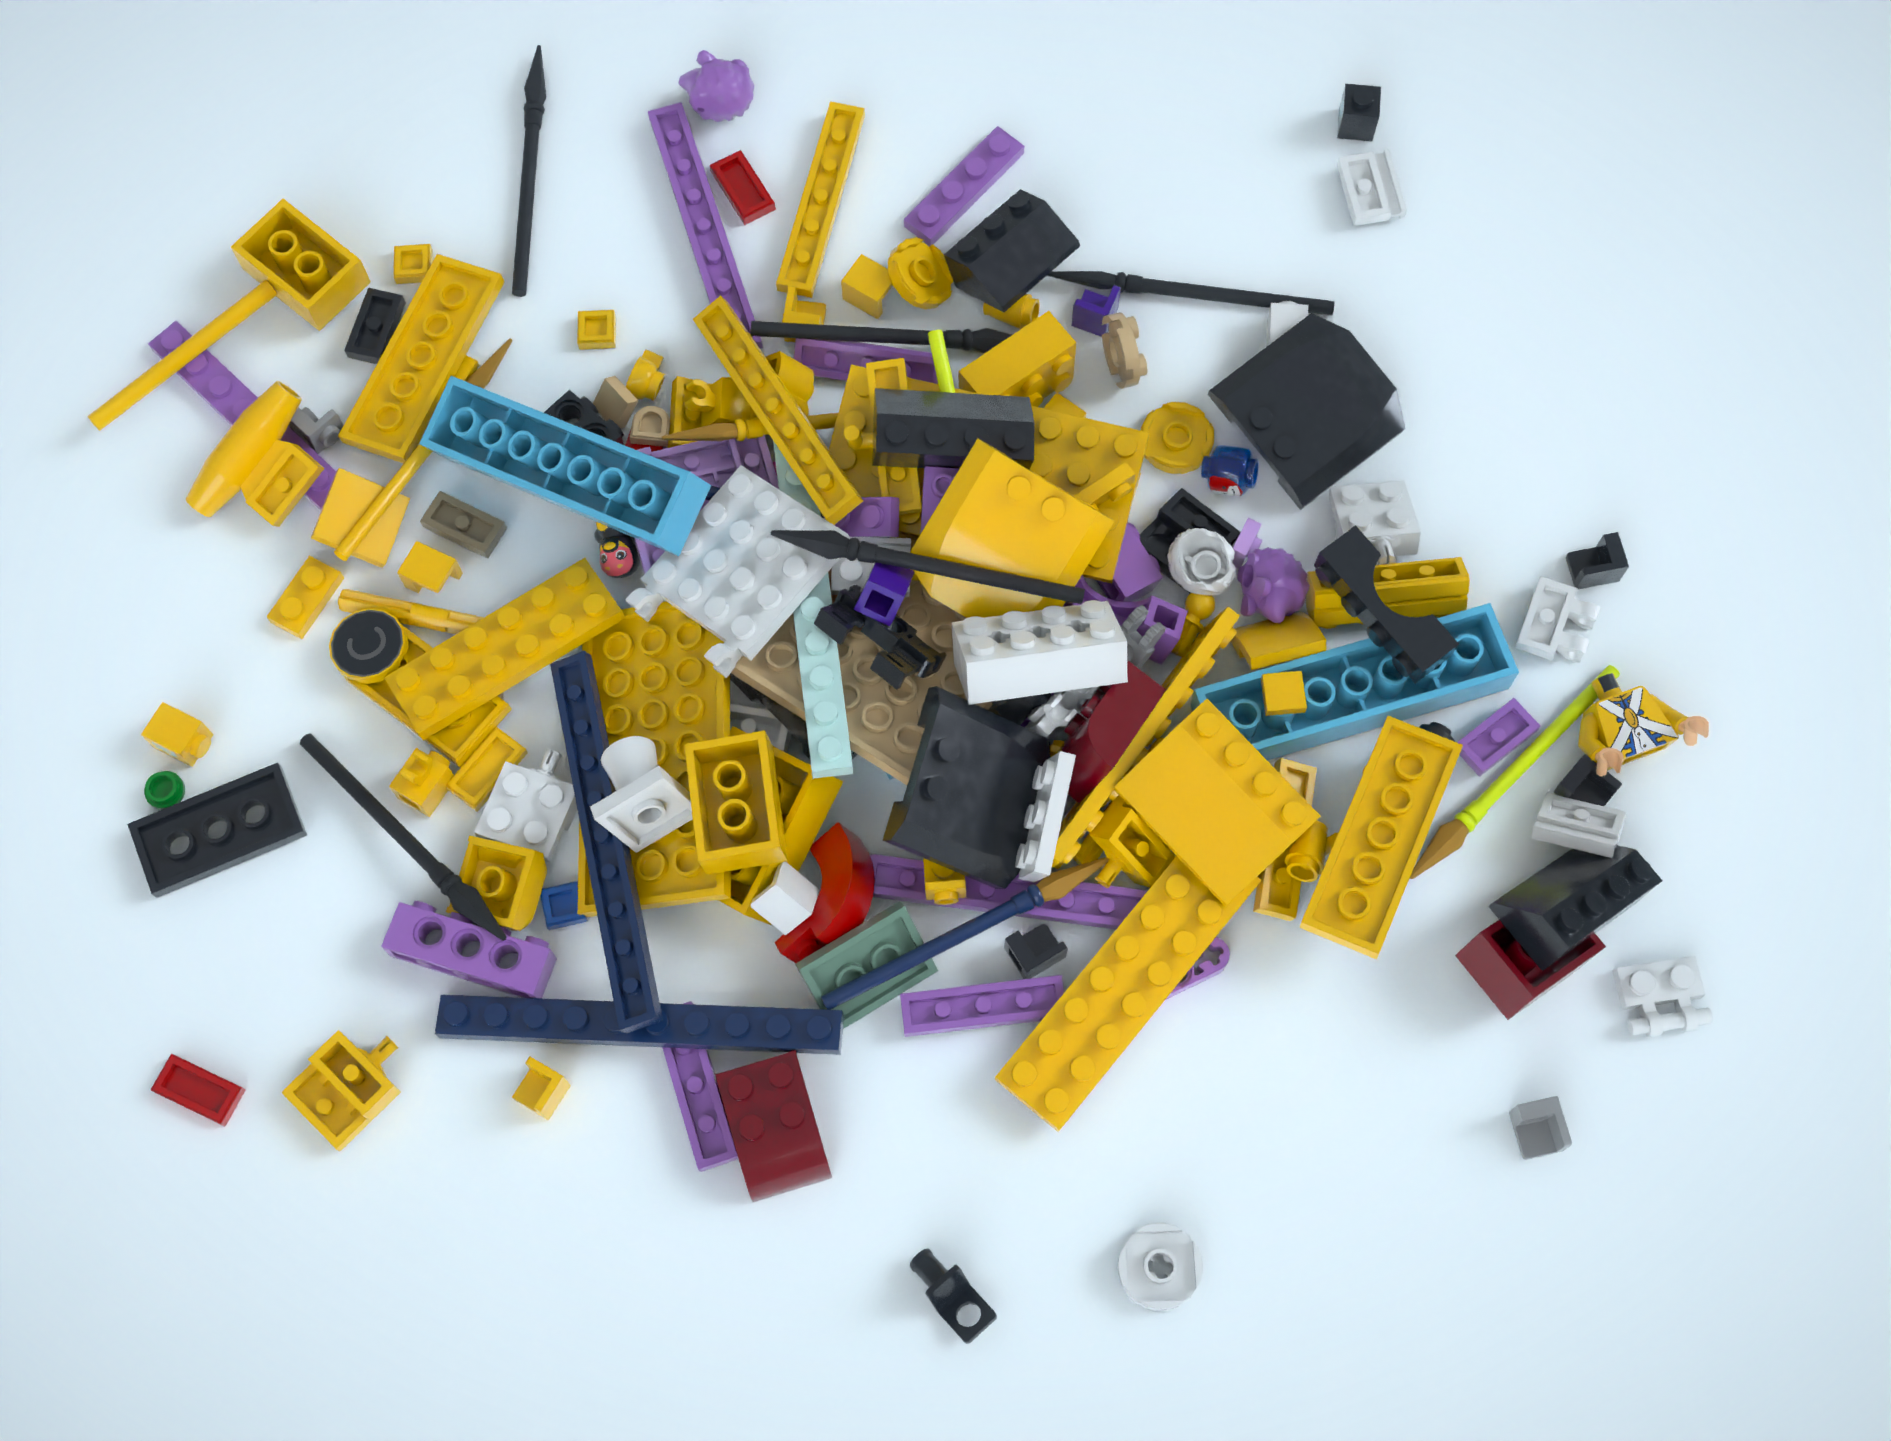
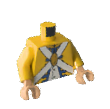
(1631, 725)

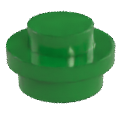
(164, 789)

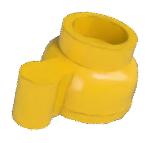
(645, 378)

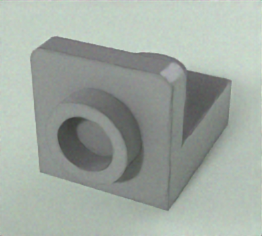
(314, 431)

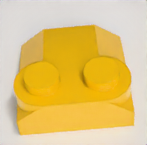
(506, 879)

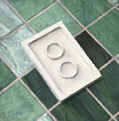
(1045, 817)

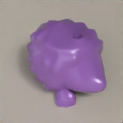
(718, 88)
(1272, 584)

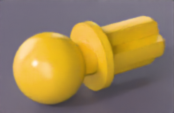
(1198, 608)

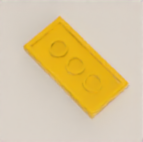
(457, 739)

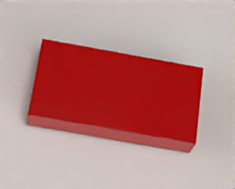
(742, 187)
(198, 1090)

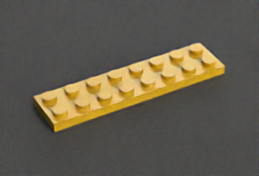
(1188, 670)
(1116, 994)

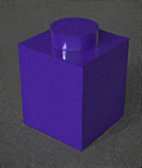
(884, 592)

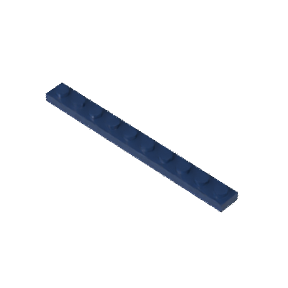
(607, 856)
(682, 1025)

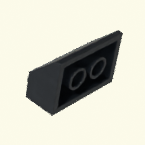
(1010, 251)

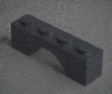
(1413, 642)

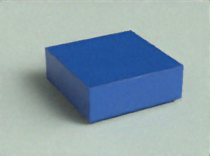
(561, 906)

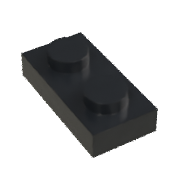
(374, 325)

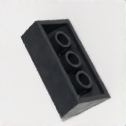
(942, 427)
(1573, 900)

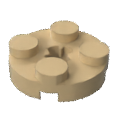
(1122, 350)

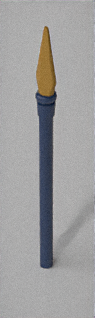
(1049, 888)

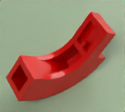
(843, 894)

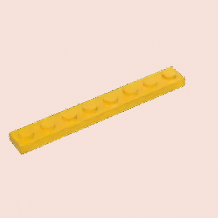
(778, 411)

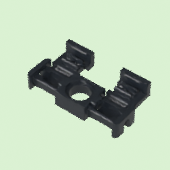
(904, 648)

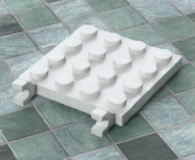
(735, 572)

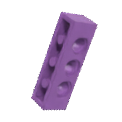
(414, 922)

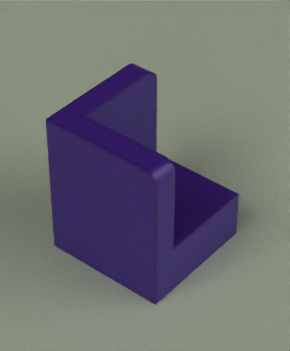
(1092, 308)

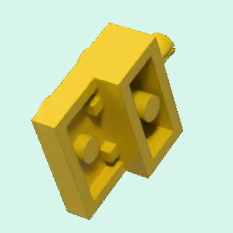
(1129, 847)
(343, 1088)

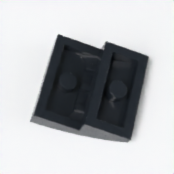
(1177, 516)

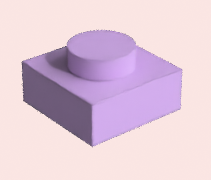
(1246, 542)

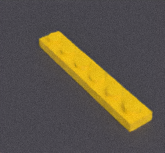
(821, 199)

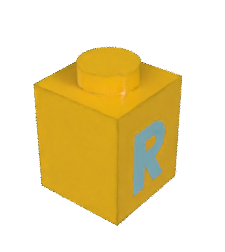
(177, 734)

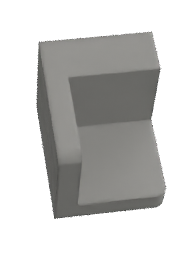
(1540, 1127)

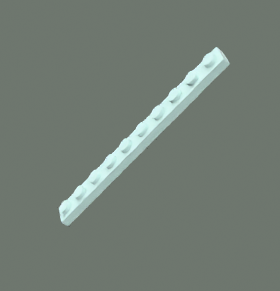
(818, 661)

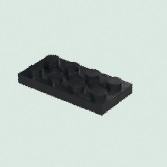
(193, 818)

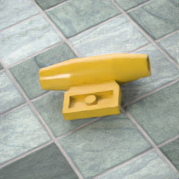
(257, 462)

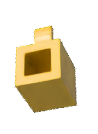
(718, 402)
(422, 781)

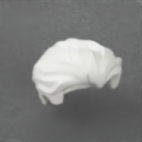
(1202, 562)

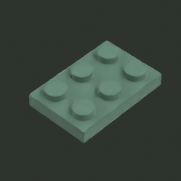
(860, 951)

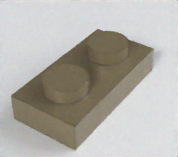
(463, 524)

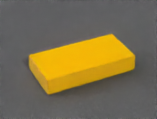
(481, 770)

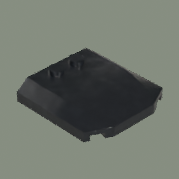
(1312, 406)
(968, 790)

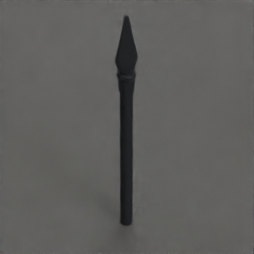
(533, 114)
(1138, 284)
(979, 340)
(834, 545)
(463, 897)

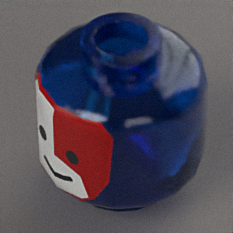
(1230, 470)

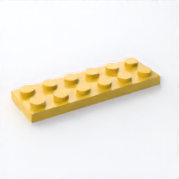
(421, 358)
(504, 648)
(1381, 837)

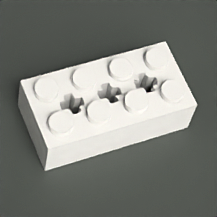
(1039, 652)

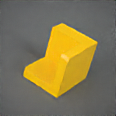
(866, 285)
(802, 311)
(427, 569)
(541, 1089)

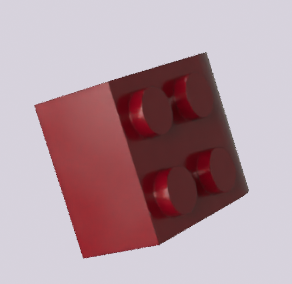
(1107, 728)
(1510, 973)
(773, 1126)

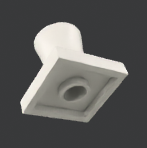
(646, 797)

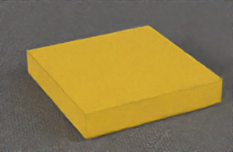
(345, 505)

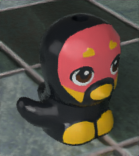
(617, 552)

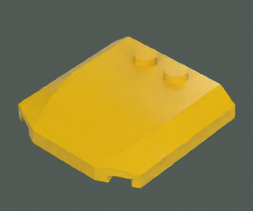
(1008, 523)

